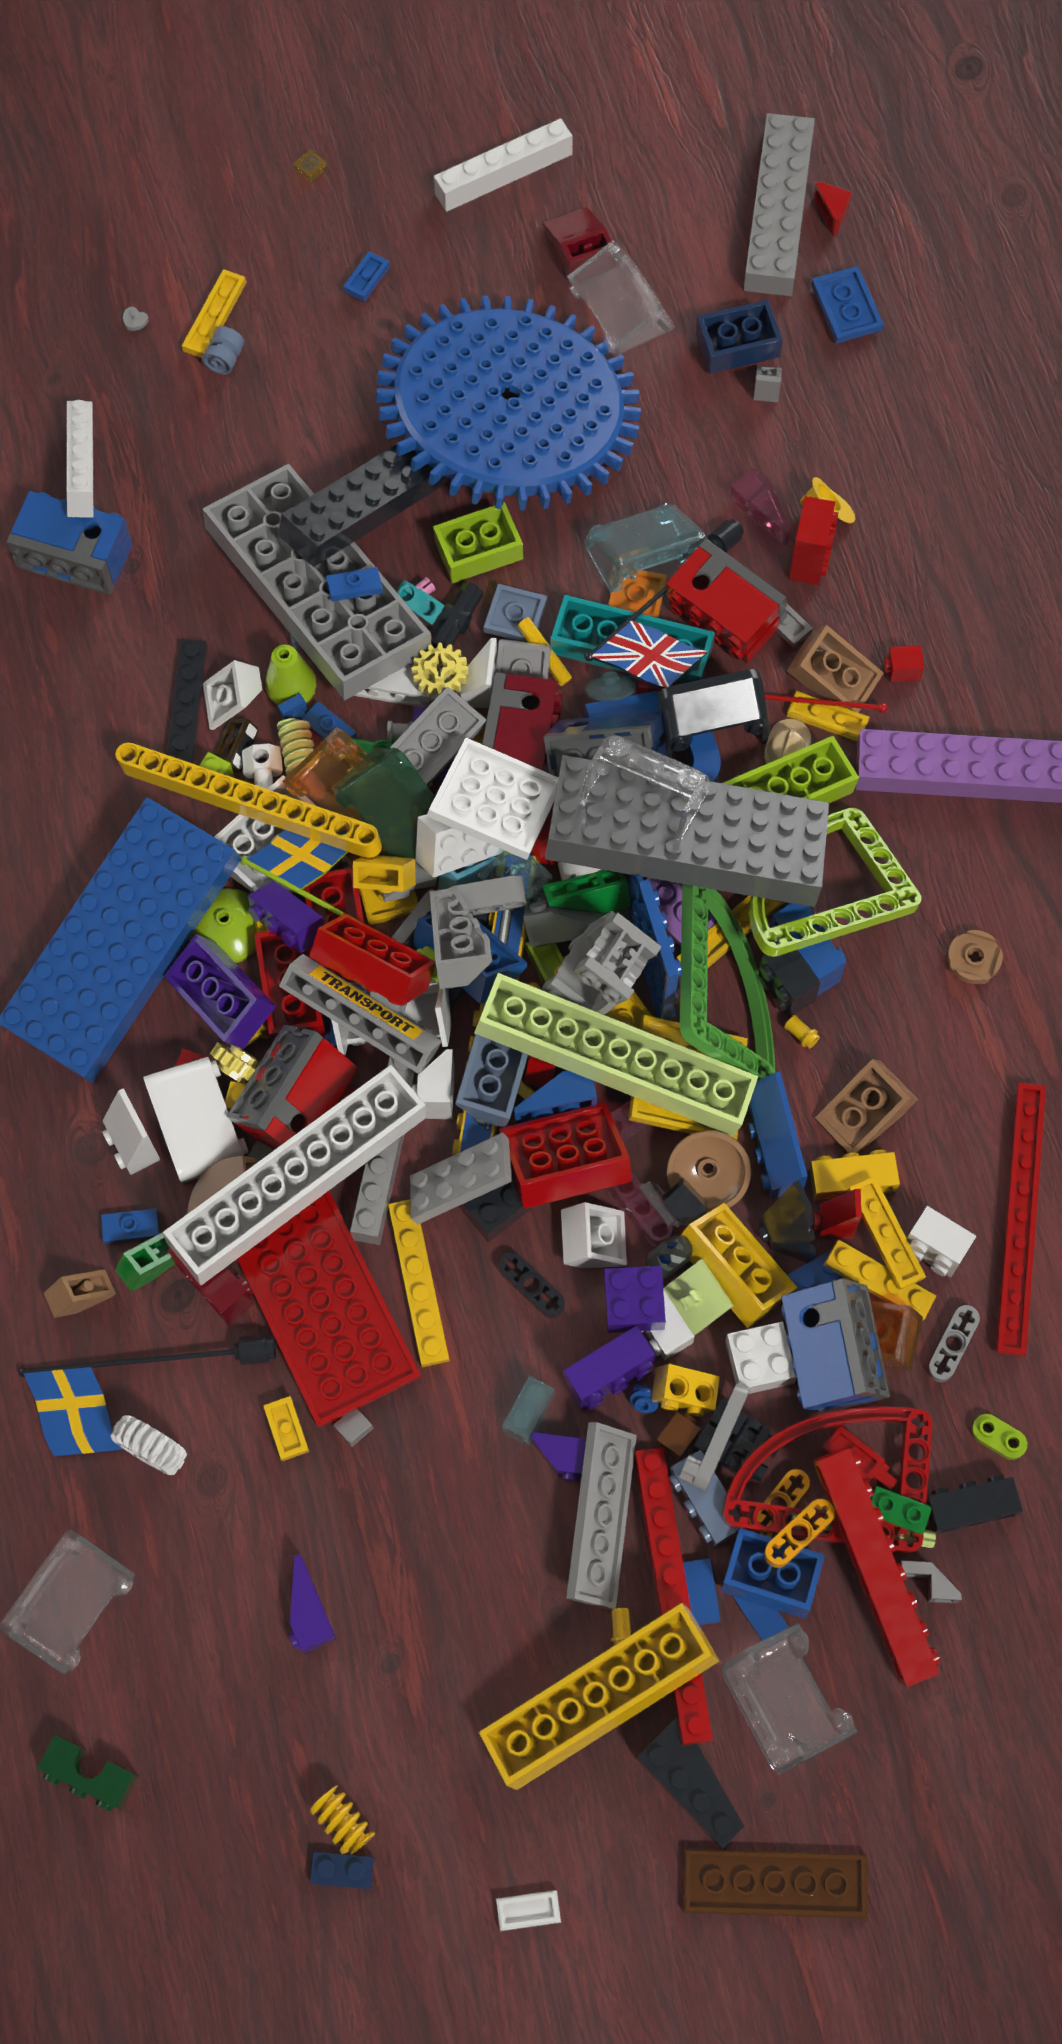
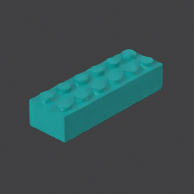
(586, 624)

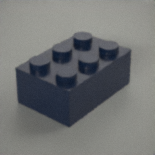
(739, 336)

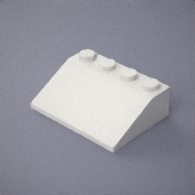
(250, 836)

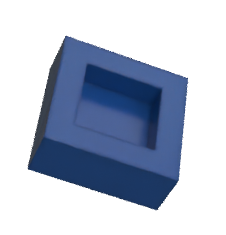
(293, 708)

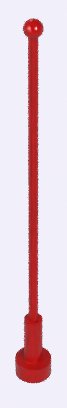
(882, 707)

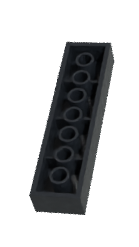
(355, 505)

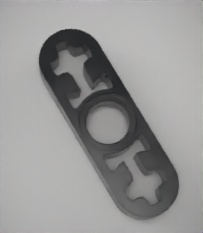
(551, 1294)

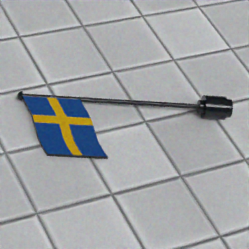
(75, 1407)

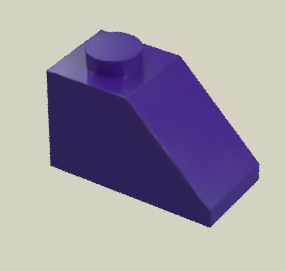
(562, 1454)

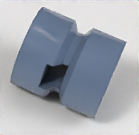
(223, 350)

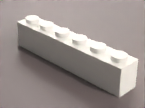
(503, 165)
(79, 459)

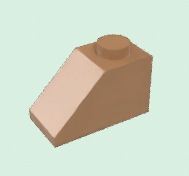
(78, 1292)

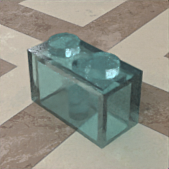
(528, 1410)

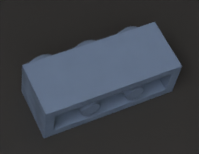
(705, 1505)

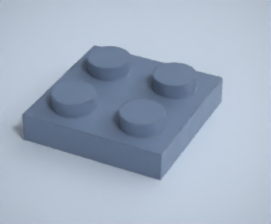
(509, 608)

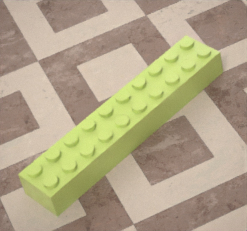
(616, 1054)

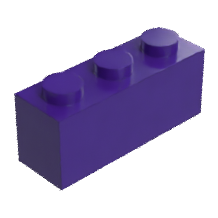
(285, 916)

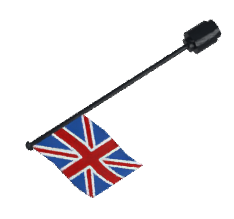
(649, 652)

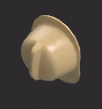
(786, 738)

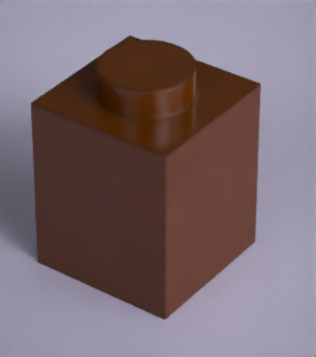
(678, 1435)

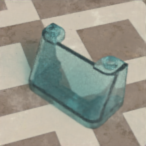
(641, 543)

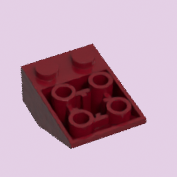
(576, 237)

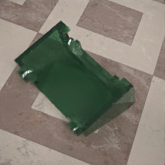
(387, 796)

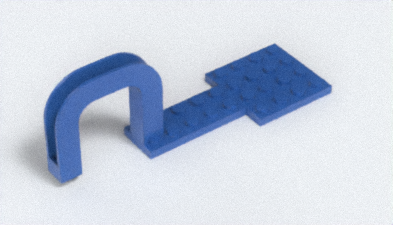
(662, 970)

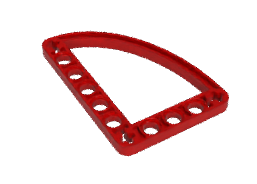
(821, 1422)

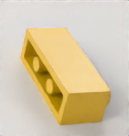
(835, 1176)

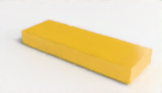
(829, 718)

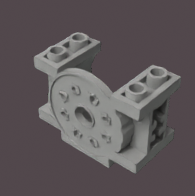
(603, 964)

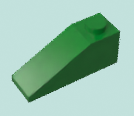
(592, 892)
(144, 1262)

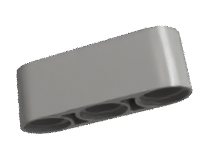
(493, 894)

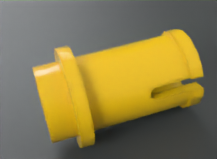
(802, 1032)

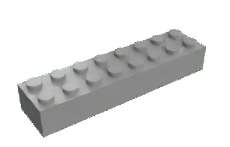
(779, 205)

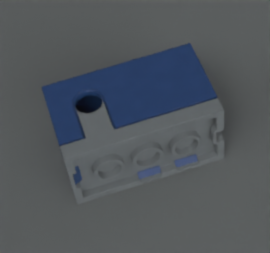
(585, 735)

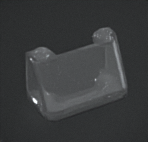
(620, 299)
(65, 1600)
(784, 1700)

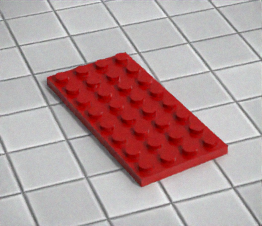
(327, 1313)

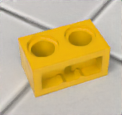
(685, 1385)

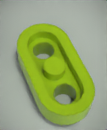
(998, 1438)

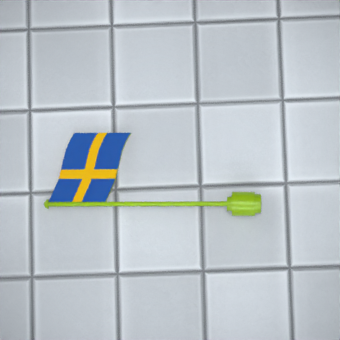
(301, 861)

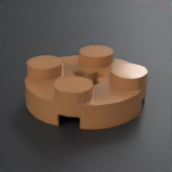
(969, 971)

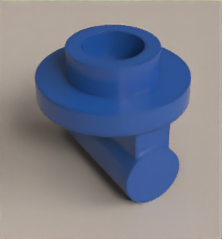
(641, 1399)

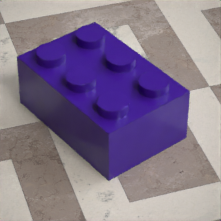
(609, 1369)

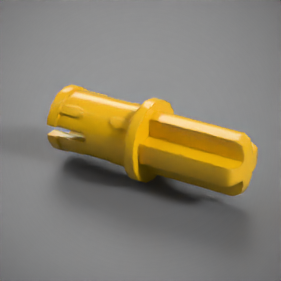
(621, 1625)

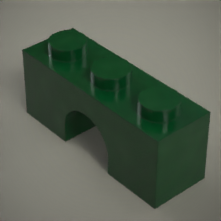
(62, 1764)

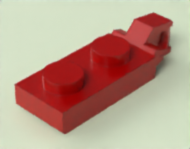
(873, 1465)

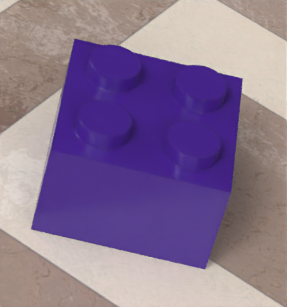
(634, 1299)

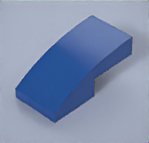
(702, 1591)

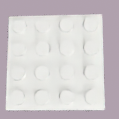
(495, 798)

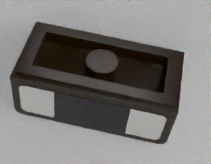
(236, 737)

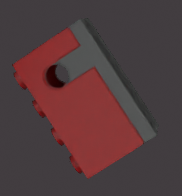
(726, 599)
(292, 1086)

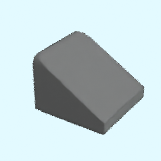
(353, 1427)

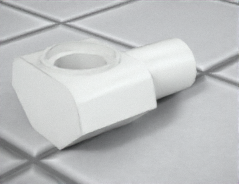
(262, 772)

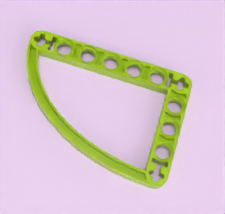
(849, 821)

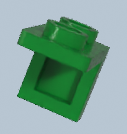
(901, 1510)

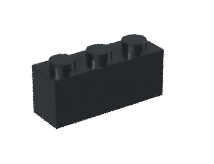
(973, 1504)

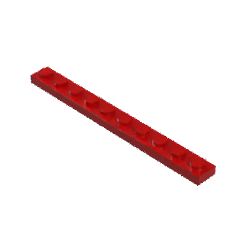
(1021, 1220)
(670, 1581)

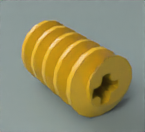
(341, 1821)

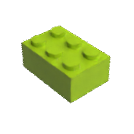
(478, 542)

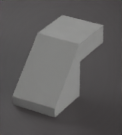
(939, 1587)

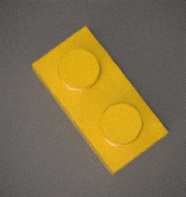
(286, 1428)

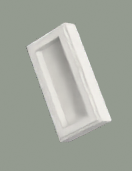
(528, 1910)

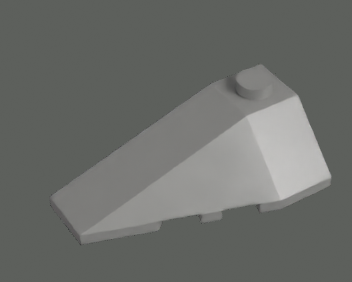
(459, 942)

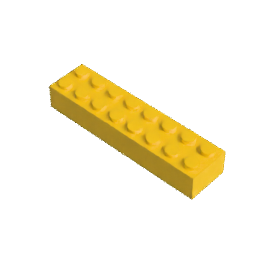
(598, 1697)

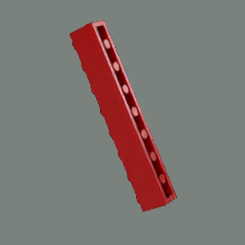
(876, 1566)

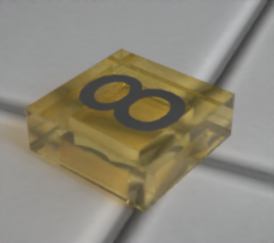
(310, 165)

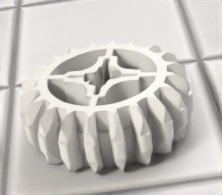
(148, 1445)

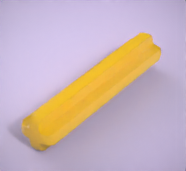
(533, 635)

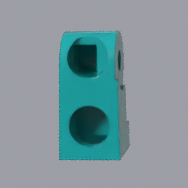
(420, 602)

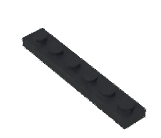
(187, 700)

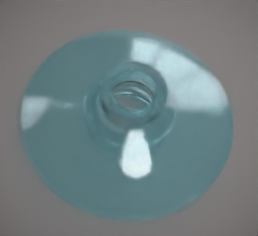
(610, 687)

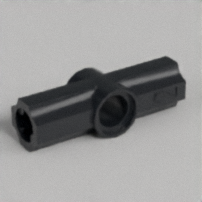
(457, 616)

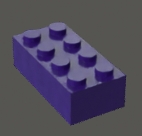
(219, 991)

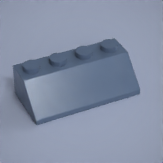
(491, 1081)

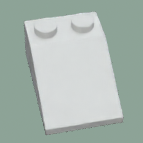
(128, 1135)

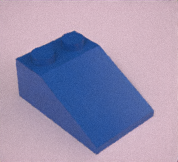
(560, 1095)

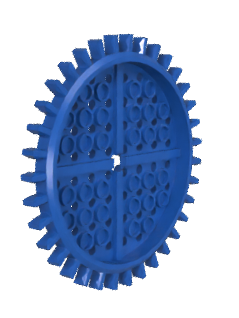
(514, 472)

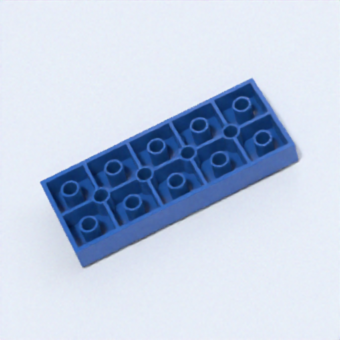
(119, 940)

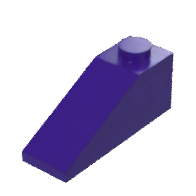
(307, 1616)

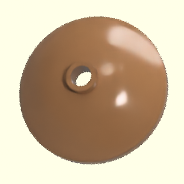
(726, 1180)

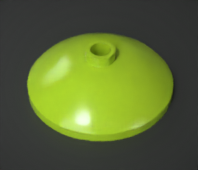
(237, 933)

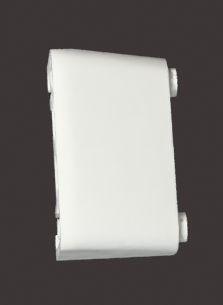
(193, 1117)

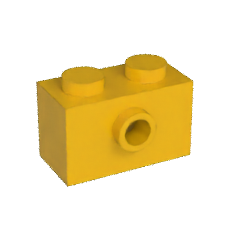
(384, 873)

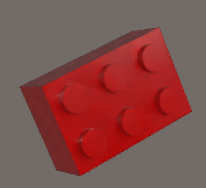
(813, 540)

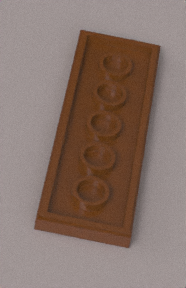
(775, 1883)

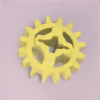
(427, 666)
(235, 1062)

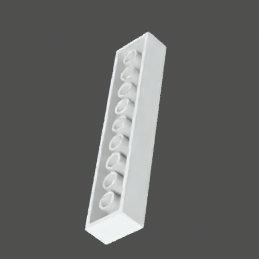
(295, 1175)

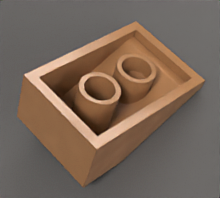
(834, 668)
(866, 1107)

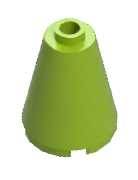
(288, 676)

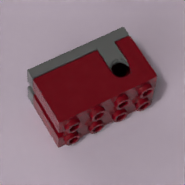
(520, 717)

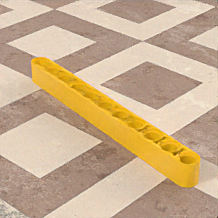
(255, 808)

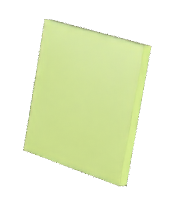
(698, 1297)

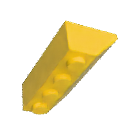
(739, 1264)

